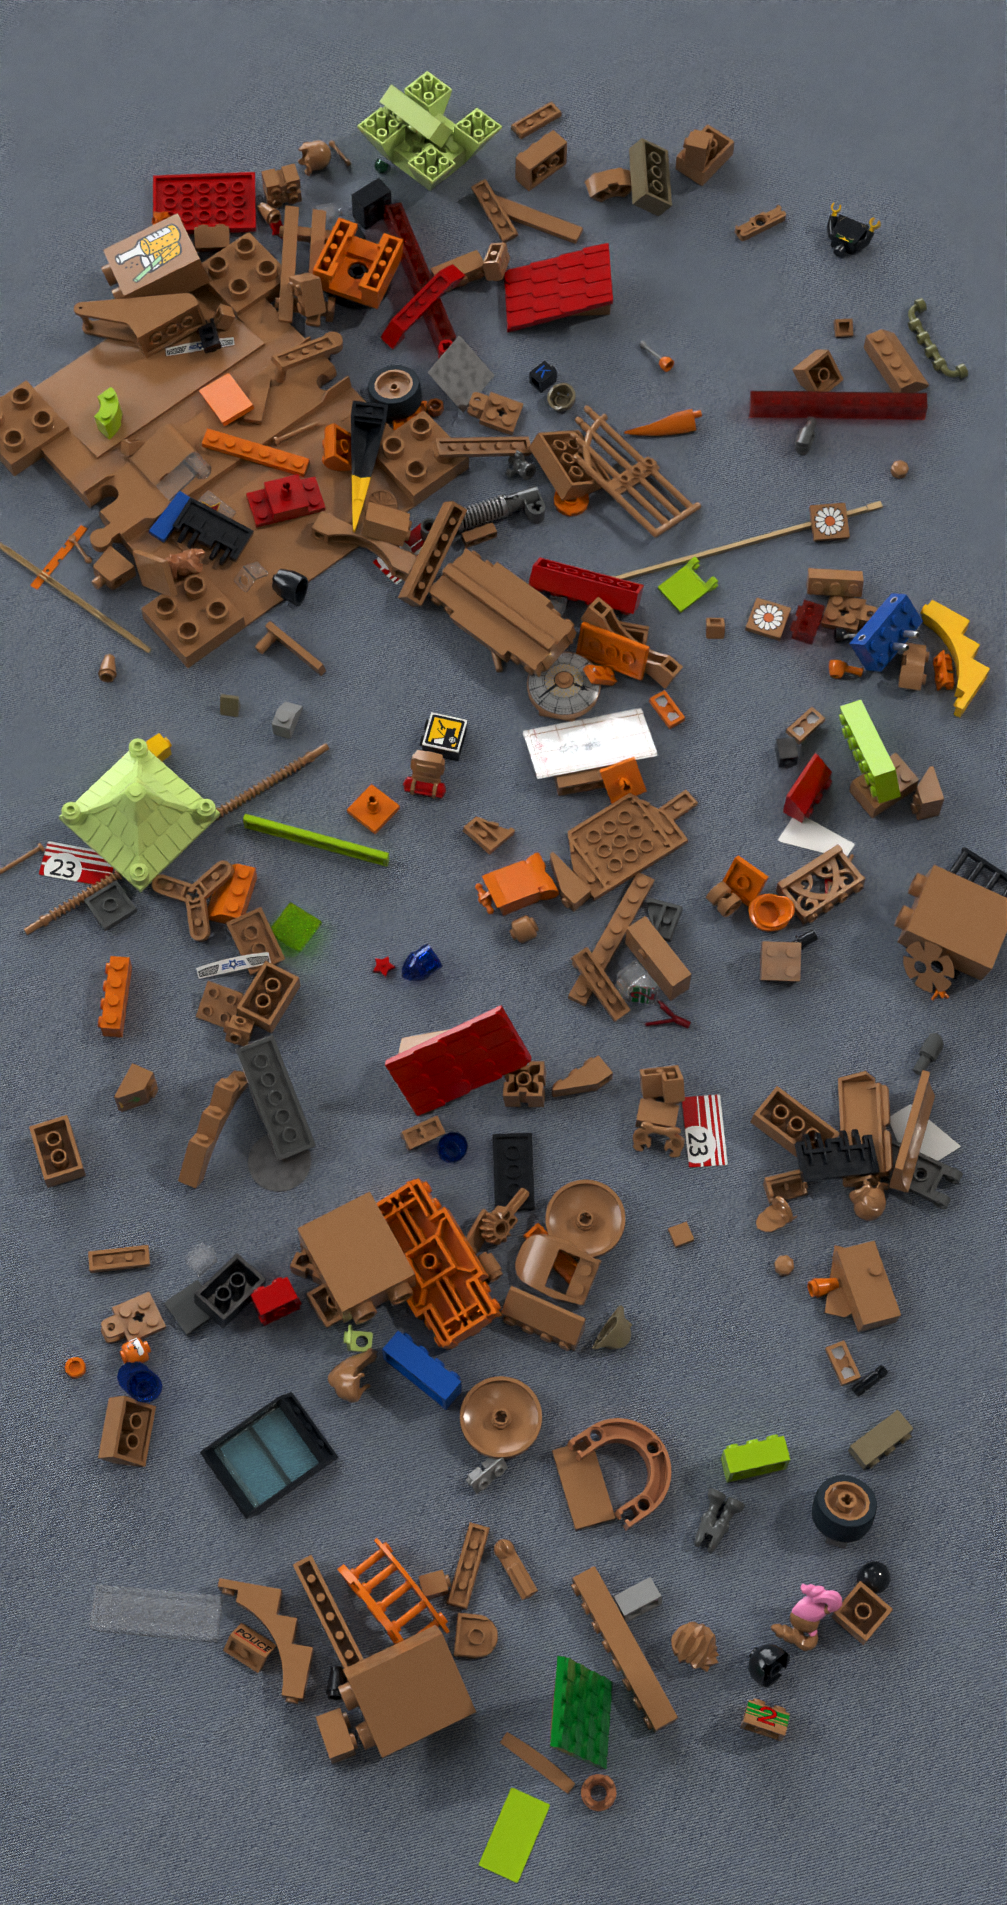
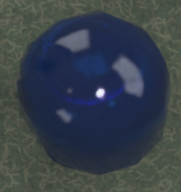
(452, 1147)

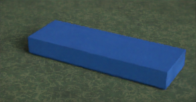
(163, 526)

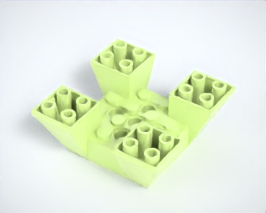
(419, 155)

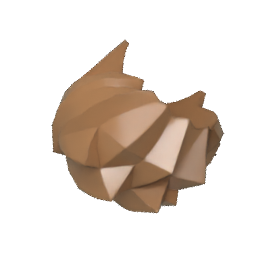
(695, 1645)

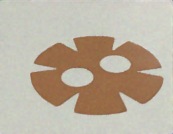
(931, 953)

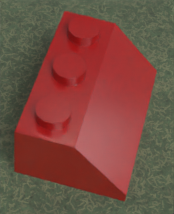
(808, 789)

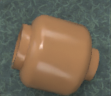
(524, 929)

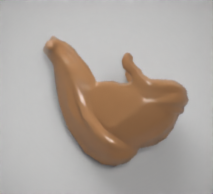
(347, 1376)

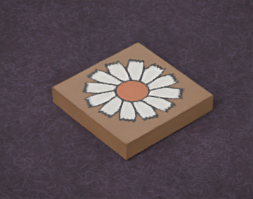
(829, 522)
(768, 619)

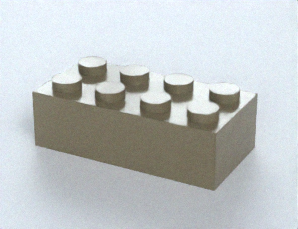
(650, 177)

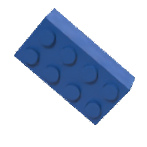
(422, 1369)

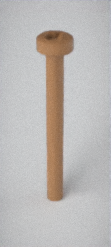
(277, 440)
(22, 858)

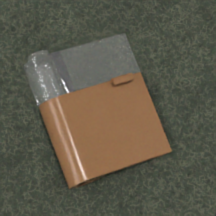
(170, 461)

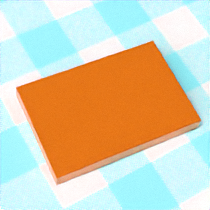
(226, 399)

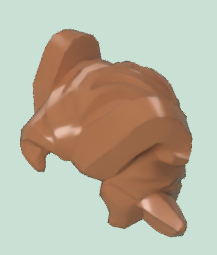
(185, 562)

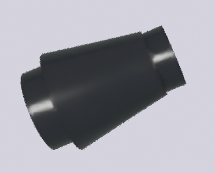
(335, 1679)

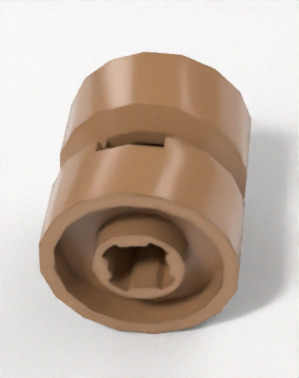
(723, 898)

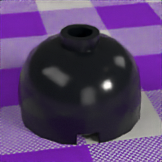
(766, 1663)

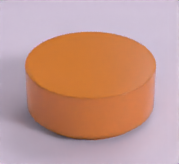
(75, 1367)

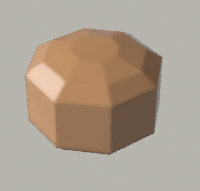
(899, 469)
(784, 1265)

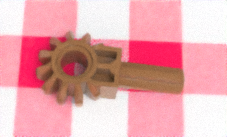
(502, 1219)

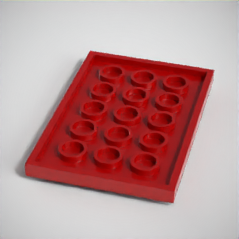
(208, 199)

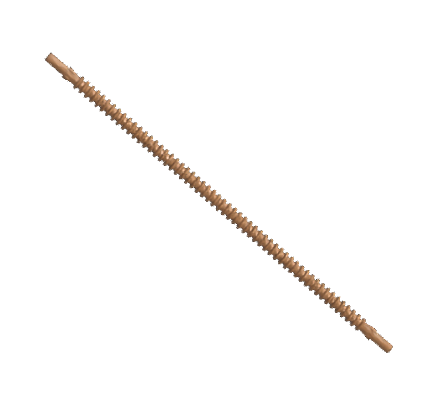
(308, 757)

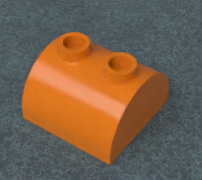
(337, 448)

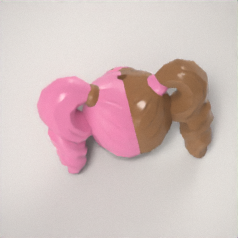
(807, 1616)

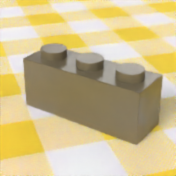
(881, 1440)

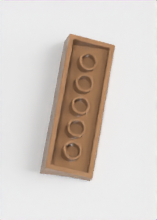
(913, 1135)

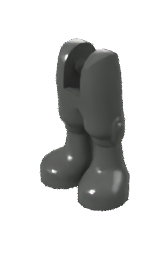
(718, 1527)

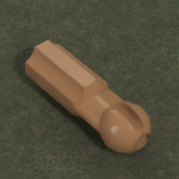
(515, 1569)

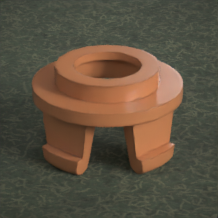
(607, 1783)

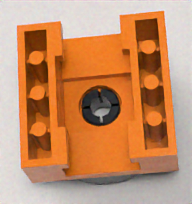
(357, 269)

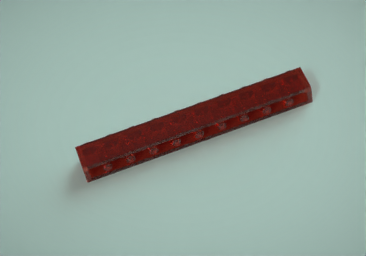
(418, 272)
(838, 405)

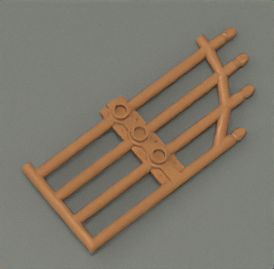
(629, 478)

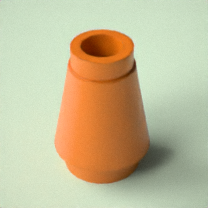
(821, 1286)

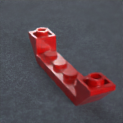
(420, 303)

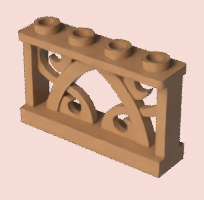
(828, 861)

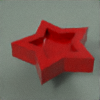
(276, 227)
(383, 966)

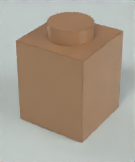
(434, 1584)

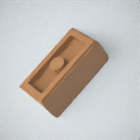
(473, 1236)

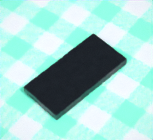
(513, 1168)

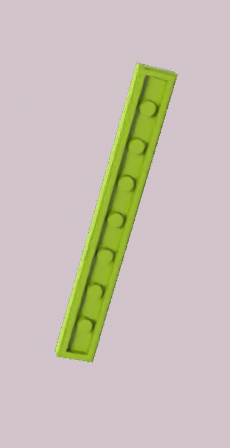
(316, 840)

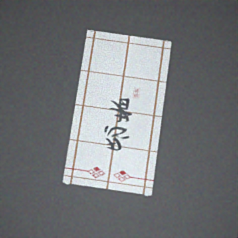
(589, 743)

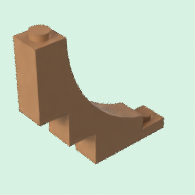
(265, 1605)

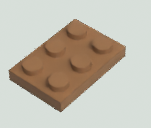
(254, 935)

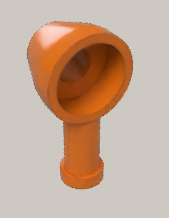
(838, 668)

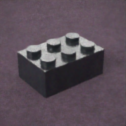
(229, 1290)

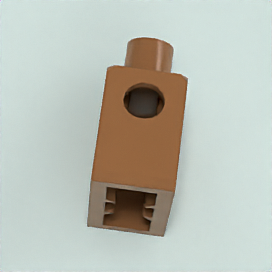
(112, 570)

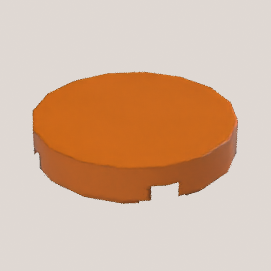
(571, 507)

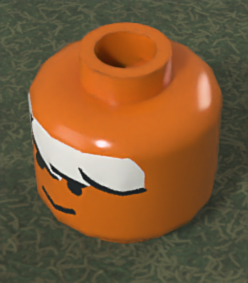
(135, 1351)

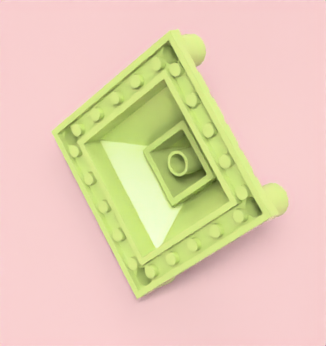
(139, 816)

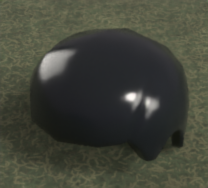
(874, 1576)

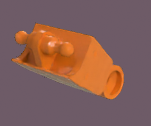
(517, 886)

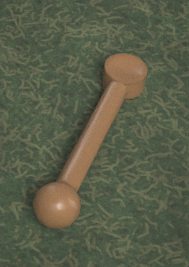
(332, 144)
(72, 539)

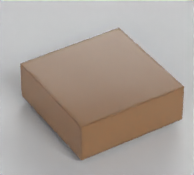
(681, 1234)

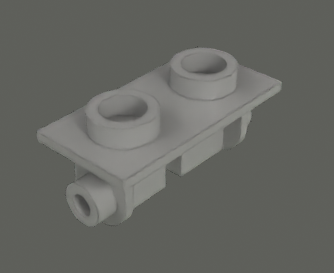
(481, 1479)

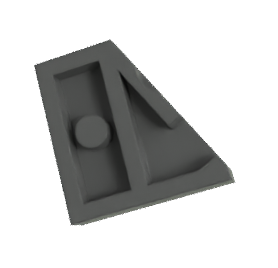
(664, 917)

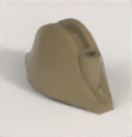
(615, 1332)

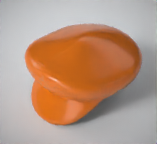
(771, 912)

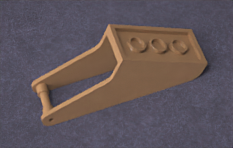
(145, 321)

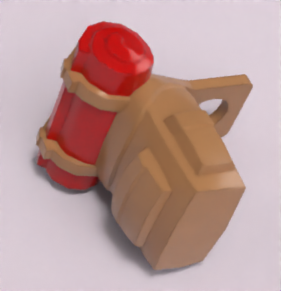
(426, 775)

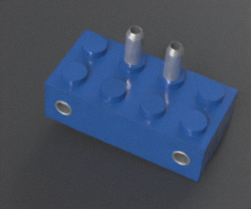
(887, 632)

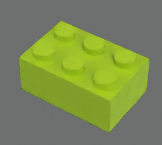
(755, 1458)

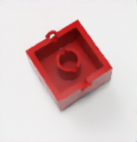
(275, 1300)

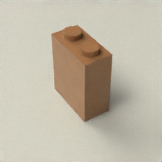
(386, 524)

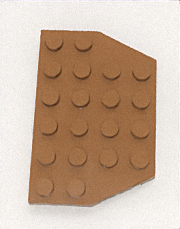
(621, 843)

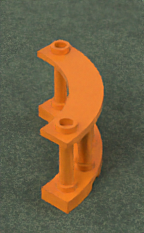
(378, 1608)

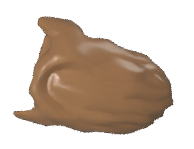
(775, 1216)

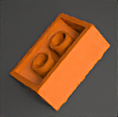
(233, 896)

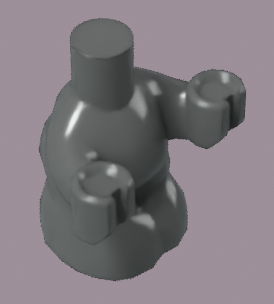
(520, 466)

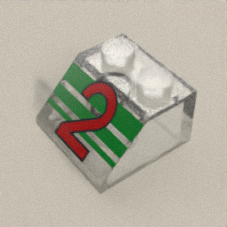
(637, 984)

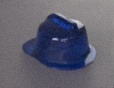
(139, 1382)

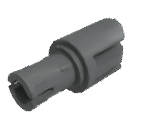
(806, 436)
(928, 1052)

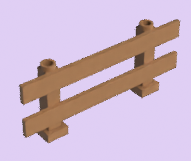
(317, 237)

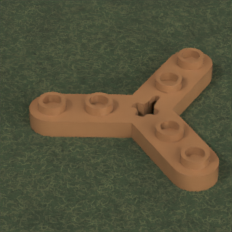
(205, 887)

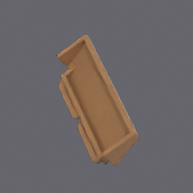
(866, 1108)

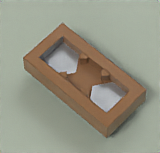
(805, 725)
(842, 1363)

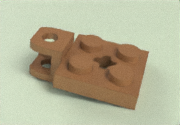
(488, 412)
(851, 622)
(123, 1324)

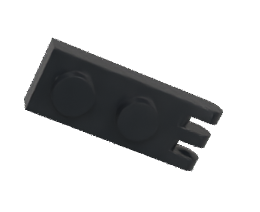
(209, 337)

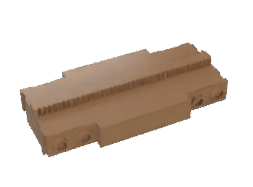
(502, 612)

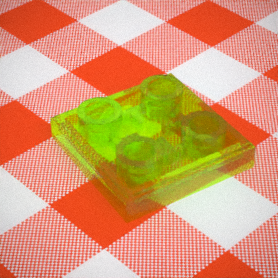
(295, 927)

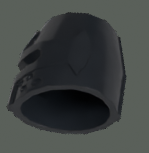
(288, 583)

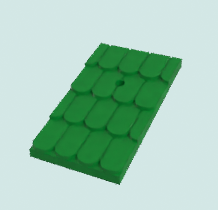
(581, 1713)

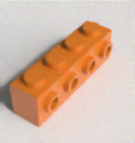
(116, 996)

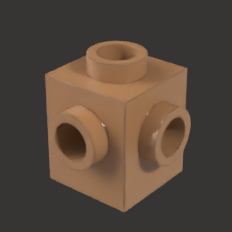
(238, 1030)

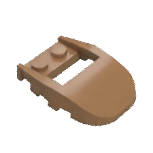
(536, 1262)

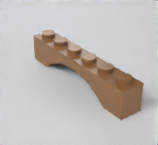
(333, 530)
(658, 666)

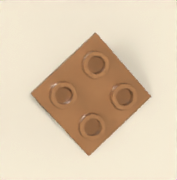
(218, 1004)

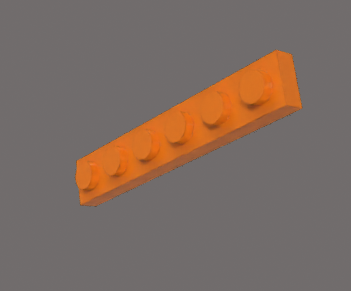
(255, 452)

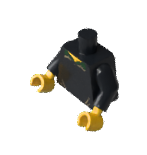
(848, 234)

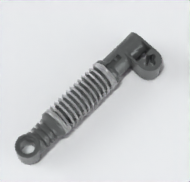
(499, 507)

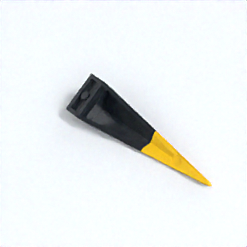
(367, 431)

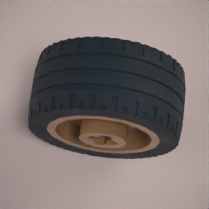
(398, 389)
(844, 1508)

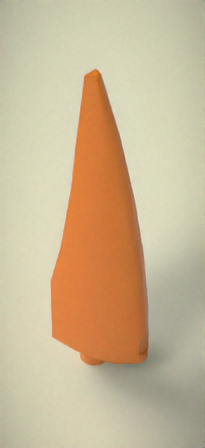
(677, 423)

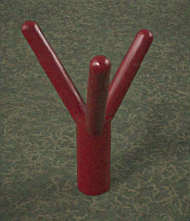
(676, 1019)

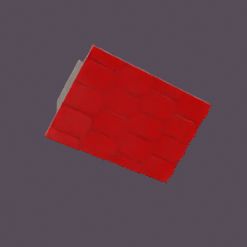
(559, 288)
(457, 1060)

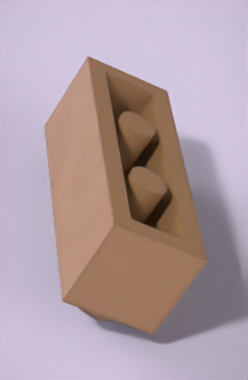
(479, 535)

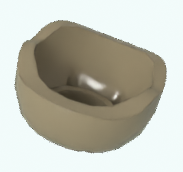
(561, 402)

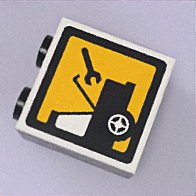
(444, 735)

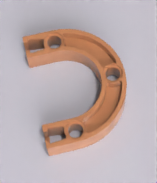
(637, 1437)

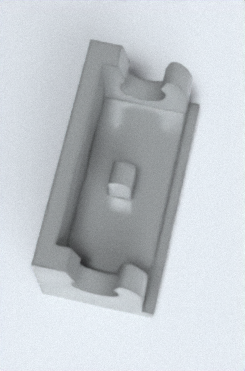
(638, 1599)

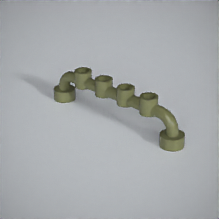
(931, 350)

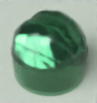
(380, 164)

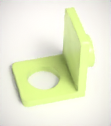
(351, 1336)

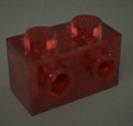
(808, 621)

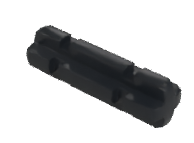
(870, 1380)

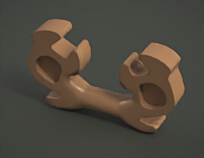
(675, 1143)

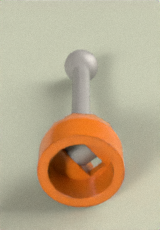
(665, 363)

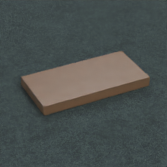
(154, 573)
(583, 1487)

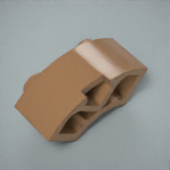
(609, 184)
(912, 667)

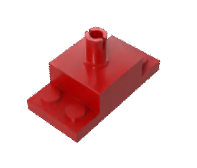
(285, 500)

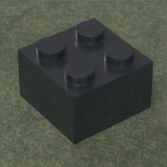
(370, 203)

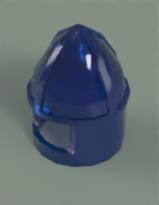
(421, 964)

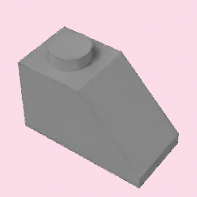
(286, 719)

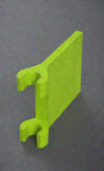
(686, 586)

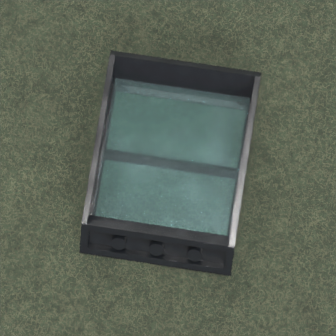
(268, 1455)

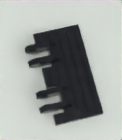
(212, 527)
(837, 1158)

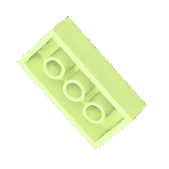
(415, 116)

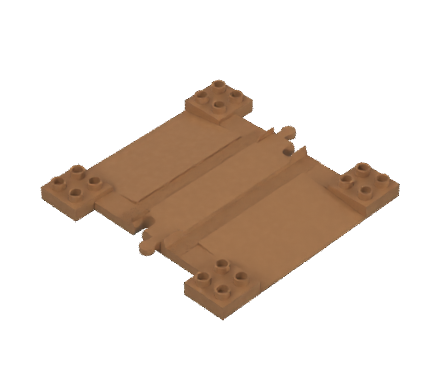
(60, 426)

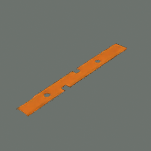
(59, 555)

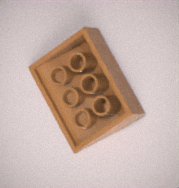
(555, 455)

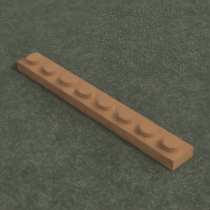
(614, 932)

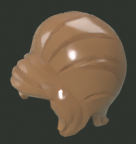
(315, 156)
(869, 1201)

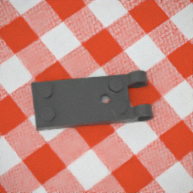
(933, 1172)

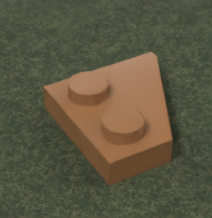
(487, 834)

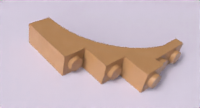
(210, 1126)

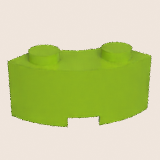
(109, 414)

